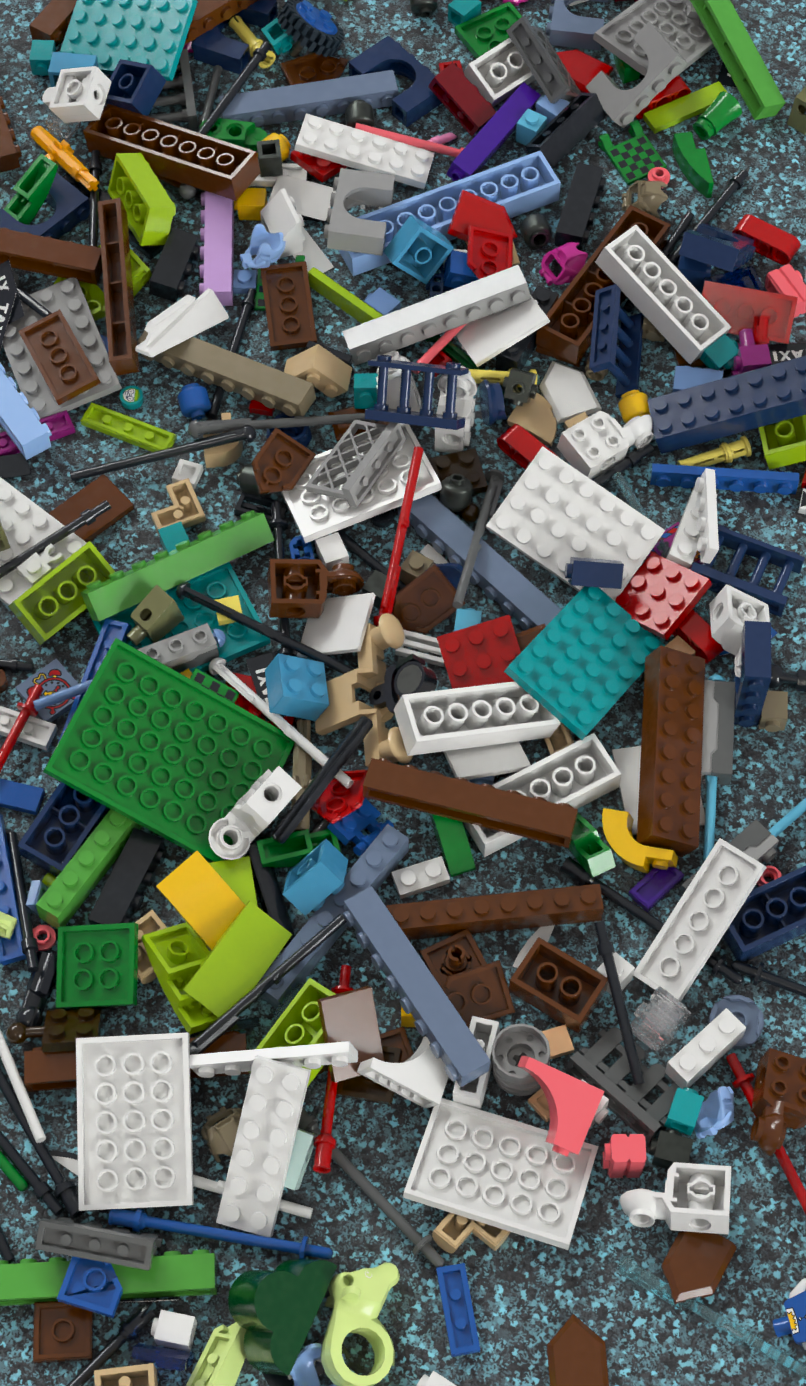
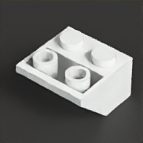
(282, 217)

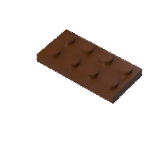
(288, 305)
(59, 357)

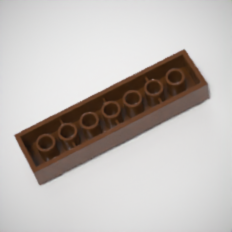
(175, 151)
(572, 314)
(671, 751)

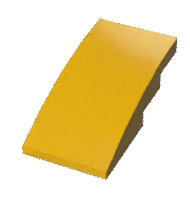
(201, 898)

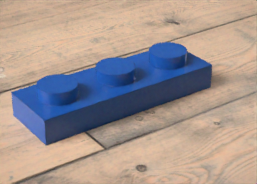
(458, 1310)

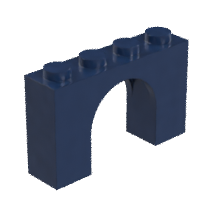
(228, 53)
(390, 55)
(70, 209)
(719, 249)
(755, 673)

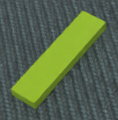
(682, 108)
(341, 297)
(127, 428)

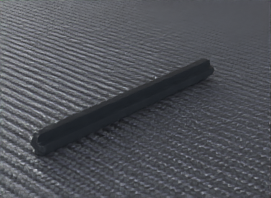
(322, 780)

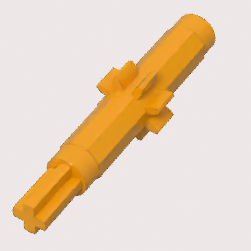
(63, 155)

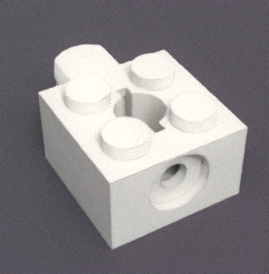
(78, 94)

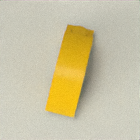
(618, 832)

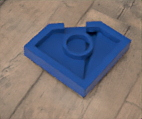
(91, 1286)

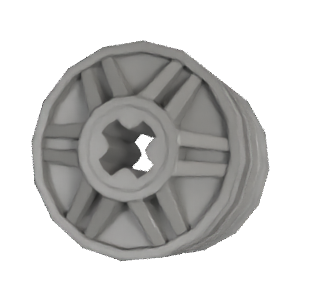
(507, 1050)

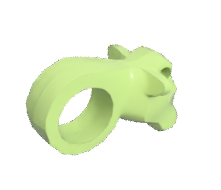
(356, 1305)

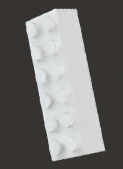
(662, 293)
(471, 718)
(568, 776)

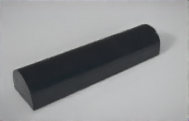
(269, 891)

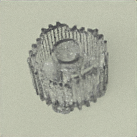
(659, 1019)

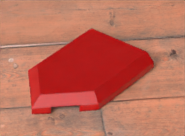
(583, 67)
(480, 213)
(488, 251)
(339, 801)

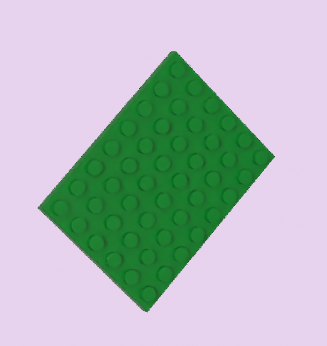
(164, 749)

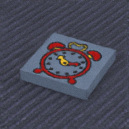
(53, 679)

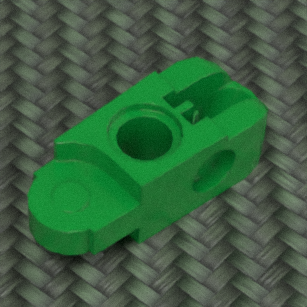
(237, 132)

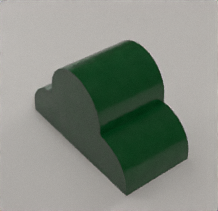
(278, 1310)

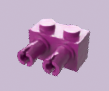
(750, 355)

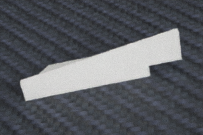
(182, 322)

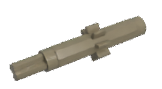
(302, 769)

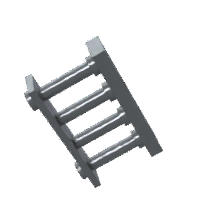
(185, 98)

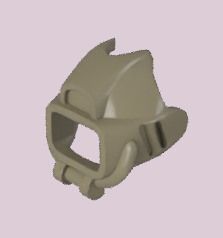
(649, 196)
(222, 1135)

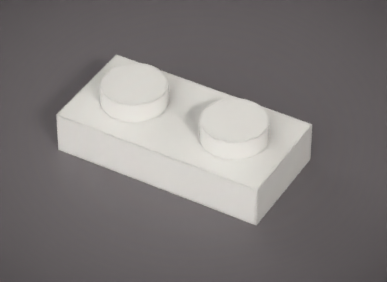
(420, 877)

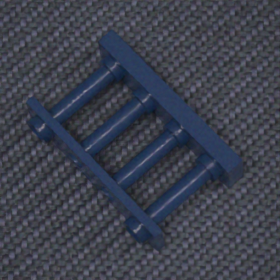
(604, 340)
(403, 413)
(766, 554)

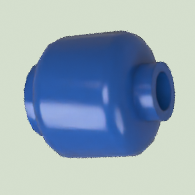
(194, 401)

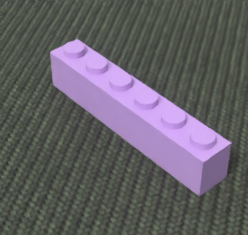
(218, 246)

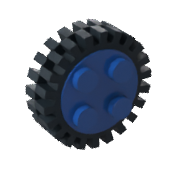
(310, 28)

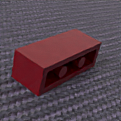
(462, 99)

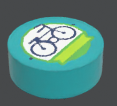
(131, 397)

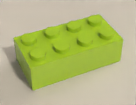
(144, 198)
(784, 442)
(57, 596)
(299, 1022)

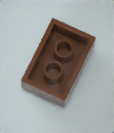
(558, 985)

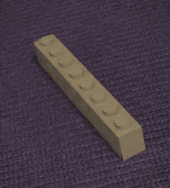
(238, 375)

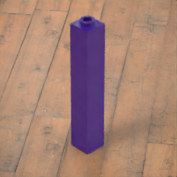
(493, 134)

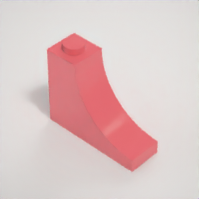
(570, 1105)

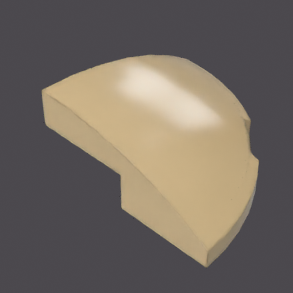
(536, 419)

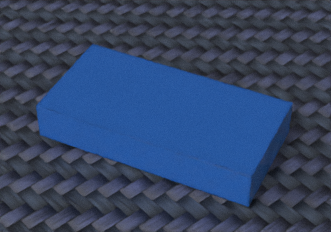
(20, 796)

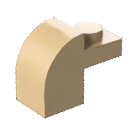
(224, 454)

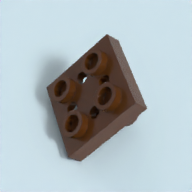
(459, 948)

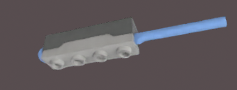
(176, 652)

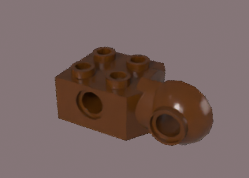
(301, 586)
(778, 1099)

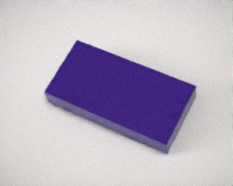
(655, 886)

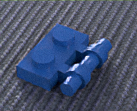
(352, 826)

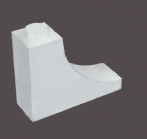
(417, 1079)

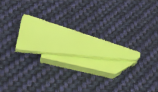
(221, 1358)

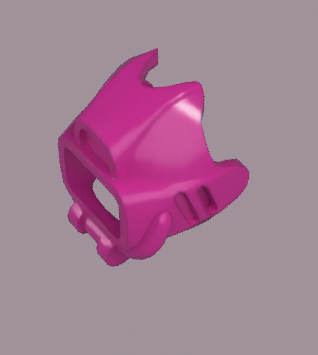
(570, 260)

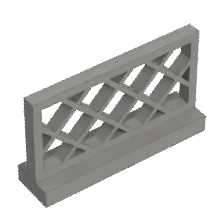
(368, 466)

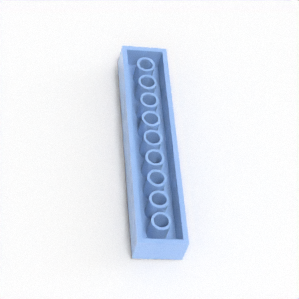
(516, 185)

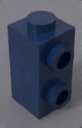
(594, 572)

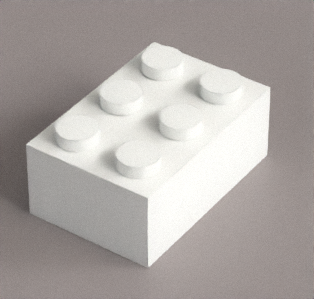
(499, 72)

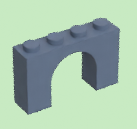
(570, 29)

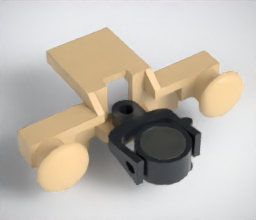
(385, 687)

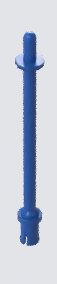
(139, 1220)

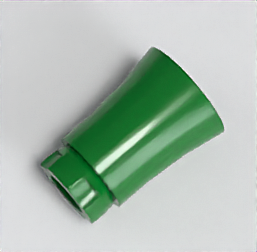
(717, 115)

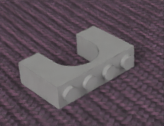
(663, 66)
(355, 189)

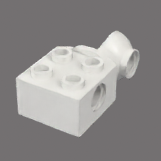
(394, 385)
(455, 440)
(602, 443)
(727, 619)
(252, 813)
(692, 1202)

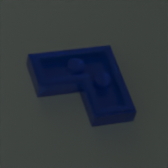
(164, 1357)

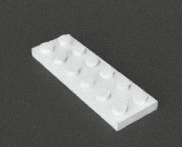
(364, 150)
(699, 919)
(263, 1146)

